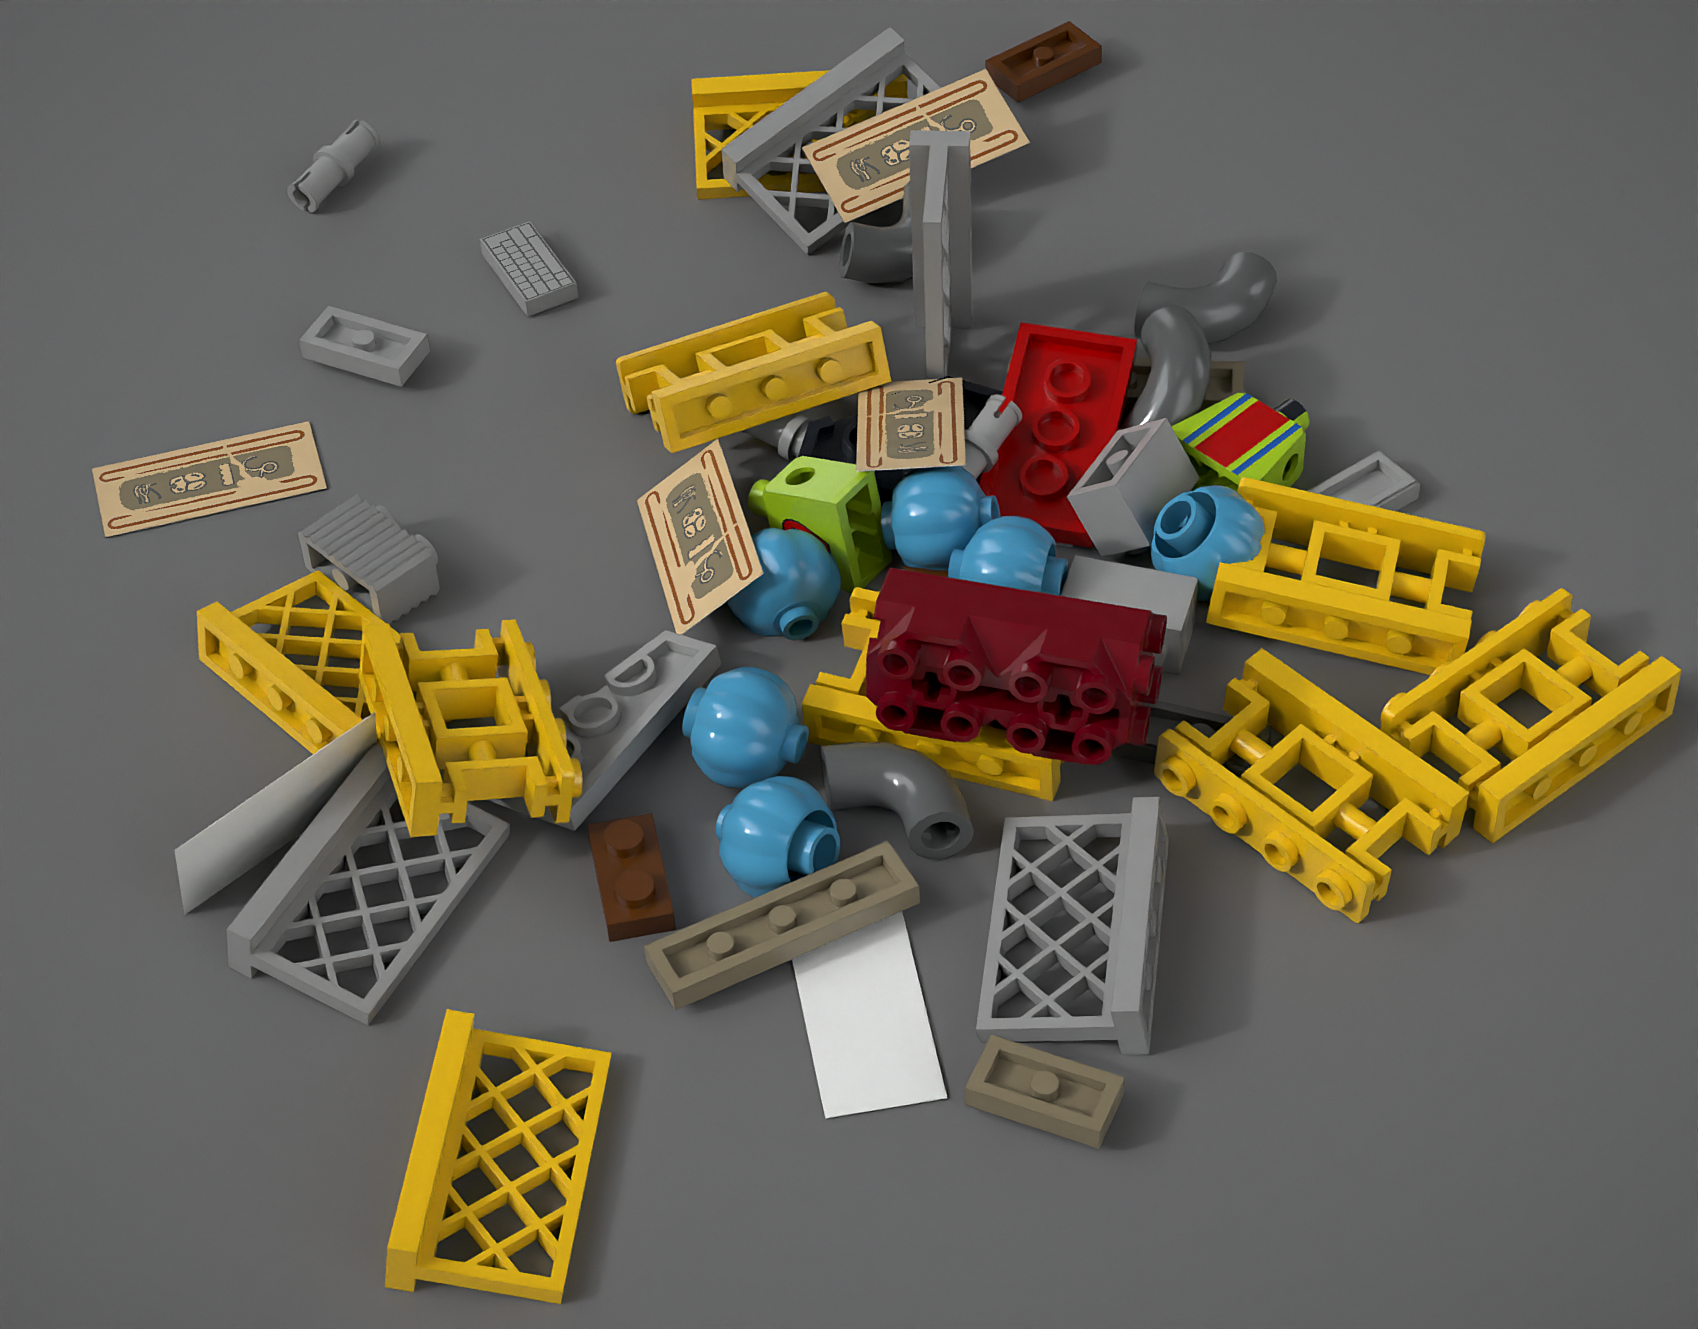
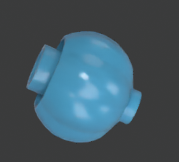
(934, 514)
(1203, 530)
(1013, 555)
(796, 585)
(744, 727)
(774, 830)

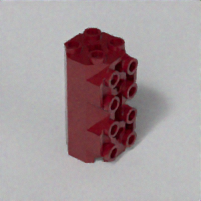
(1043, 665)

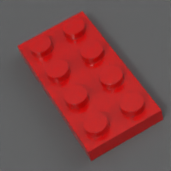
(1071, 407)

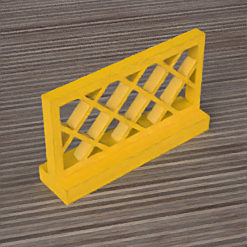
(742, 103)
(276, 686)
(436, 1162)

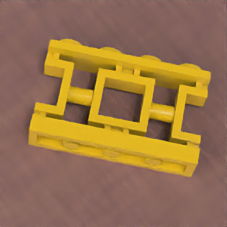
(752, 371)
(1343, 614)
(841, 713)
(1558, 747)
(1337, 749)
(475, 760)

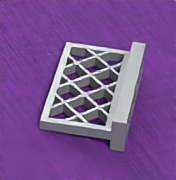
(809, 117)
(941, 239)
(314, 868)
(1132, 940)

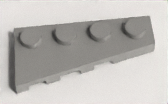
(627, 715)

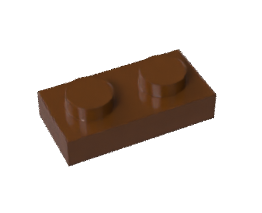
(1044, 61)
(631, 877)

